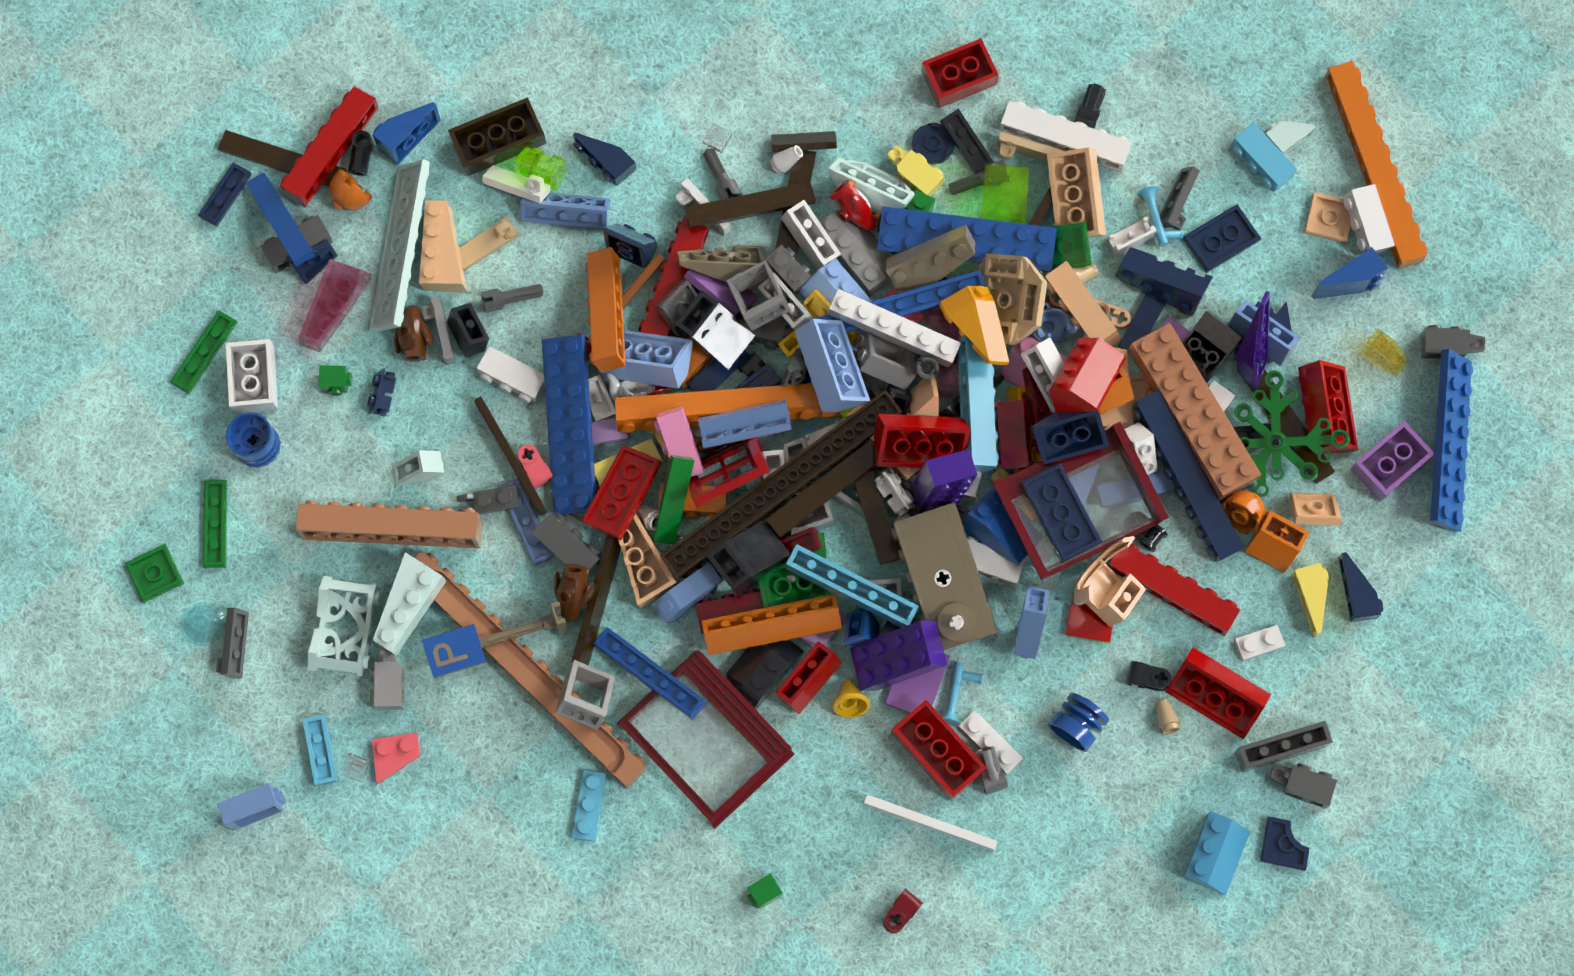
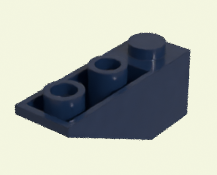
(609, 158)

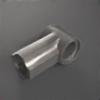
(993, 776)

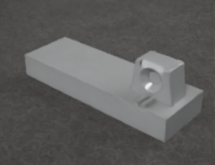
(435, 312)

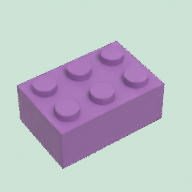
(1392, 461)

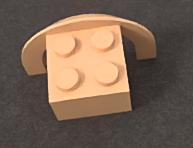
(1105, 591)

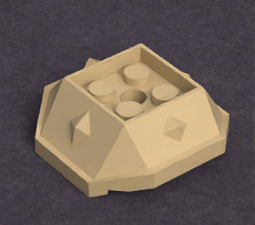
(1017, 293)

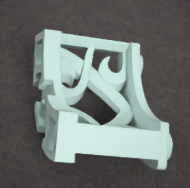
(326, 600)

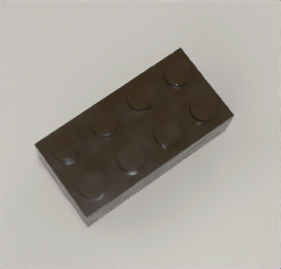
(497, 136)

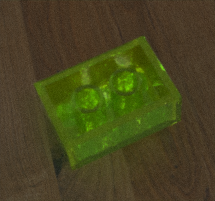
(1005, 192)

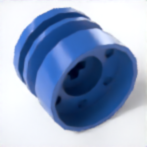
(244, 432)
(1080, 718)

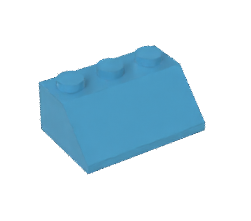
(1216, 853)

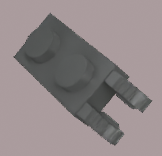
(492, 500)

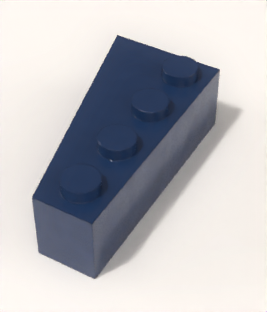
(1163, 279)

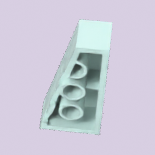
(407, 603)

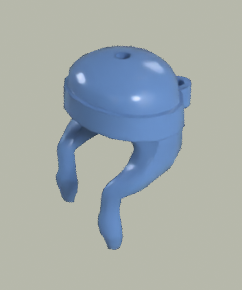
(1057, 323)

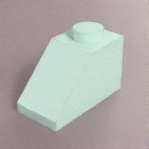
(1289, 135)
(418, 467)

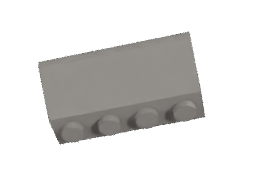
(858, 253)

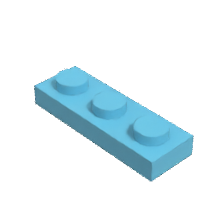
(320, 750)
(589, 805)

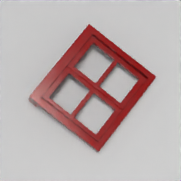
(755, 456)

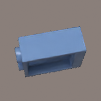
(1031, 622)
(251, 806)

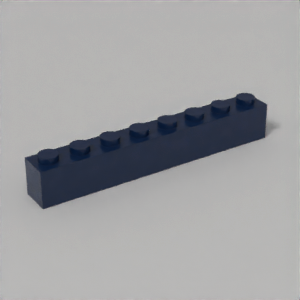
(1187, 477)

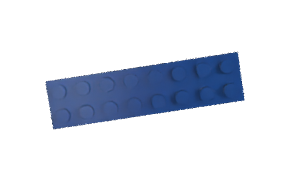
(908, 228)
(569, 423)
(1451, 441)

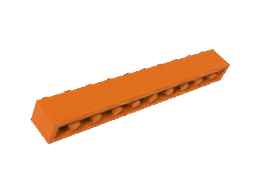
(1375, 161)
(640, 412)

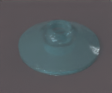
(205, 634)

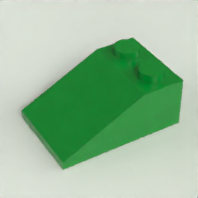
(785, 587)

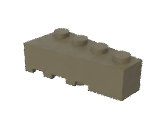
(930, 260)

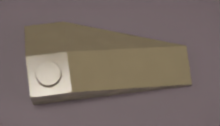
(722, 263)

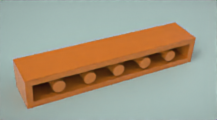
(605, 310)
(771, 624)

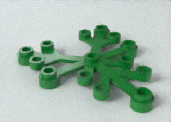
(1312, 440)

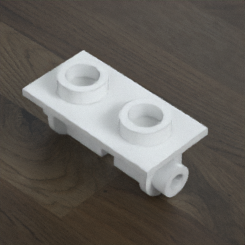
(891, 485)

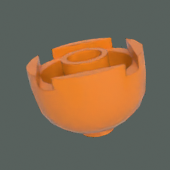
(348, 192)
(1245, 511)

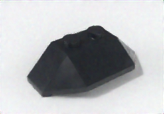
(762, 669)

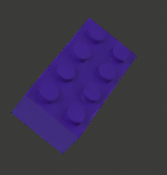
(944, 480)
(898, 656)

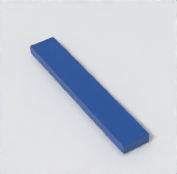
(280, 219)
(650, 673)

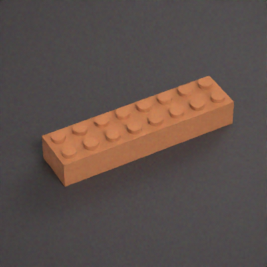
(1198, 414)
(389, 525)

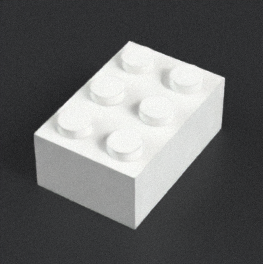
(251, 376)

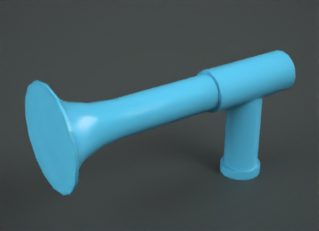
(1148, 194)
(957, 676)

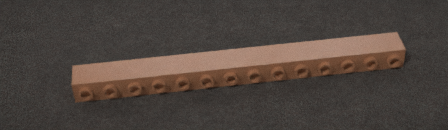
(534, 677)

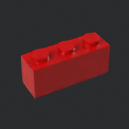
(808, 677)

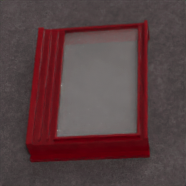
(1110, 488)
(717, 754)

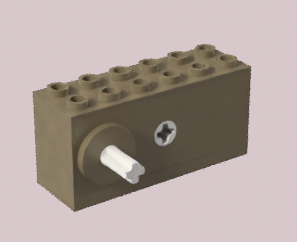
(938, 544)

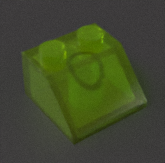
(536, 162)

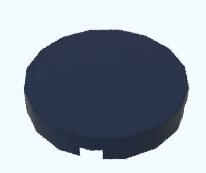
(926, 143)

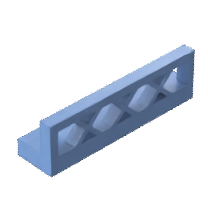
(566, 212)
(744, 423)

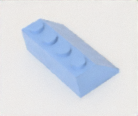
(829, 280)
(654, 359)
(831, 365)

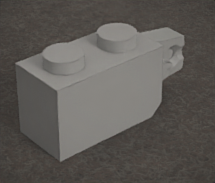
(388, 682)

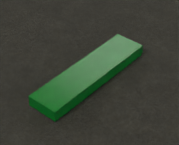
(203, 352)
(673, 499)
(215, 524)

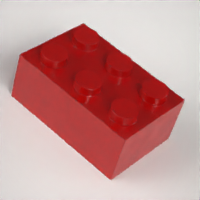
(959, 73)

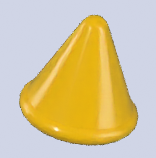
(850, 701)

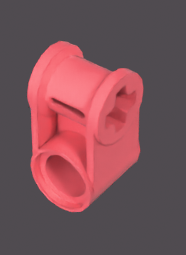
(536, 468)

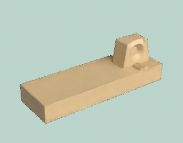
(1010, 144)
(487, 243)

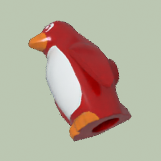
(854, 206)

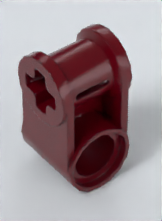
(904, 909)

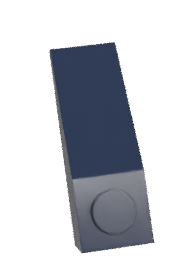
(1360, 595)

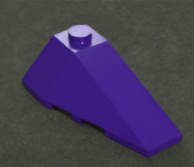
(1254, 349)

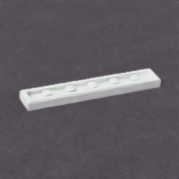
(930, 823)

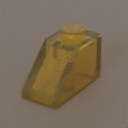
(1385, 352)

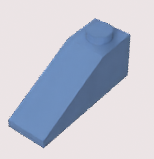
(687, 593)

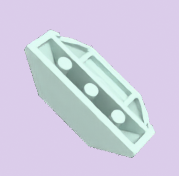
(876, 185)

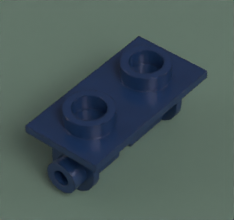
(382, 383)

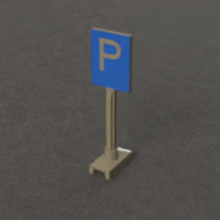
(463, 647)

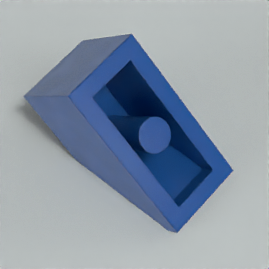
(860, 627)

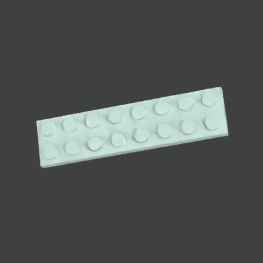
(399, 246)

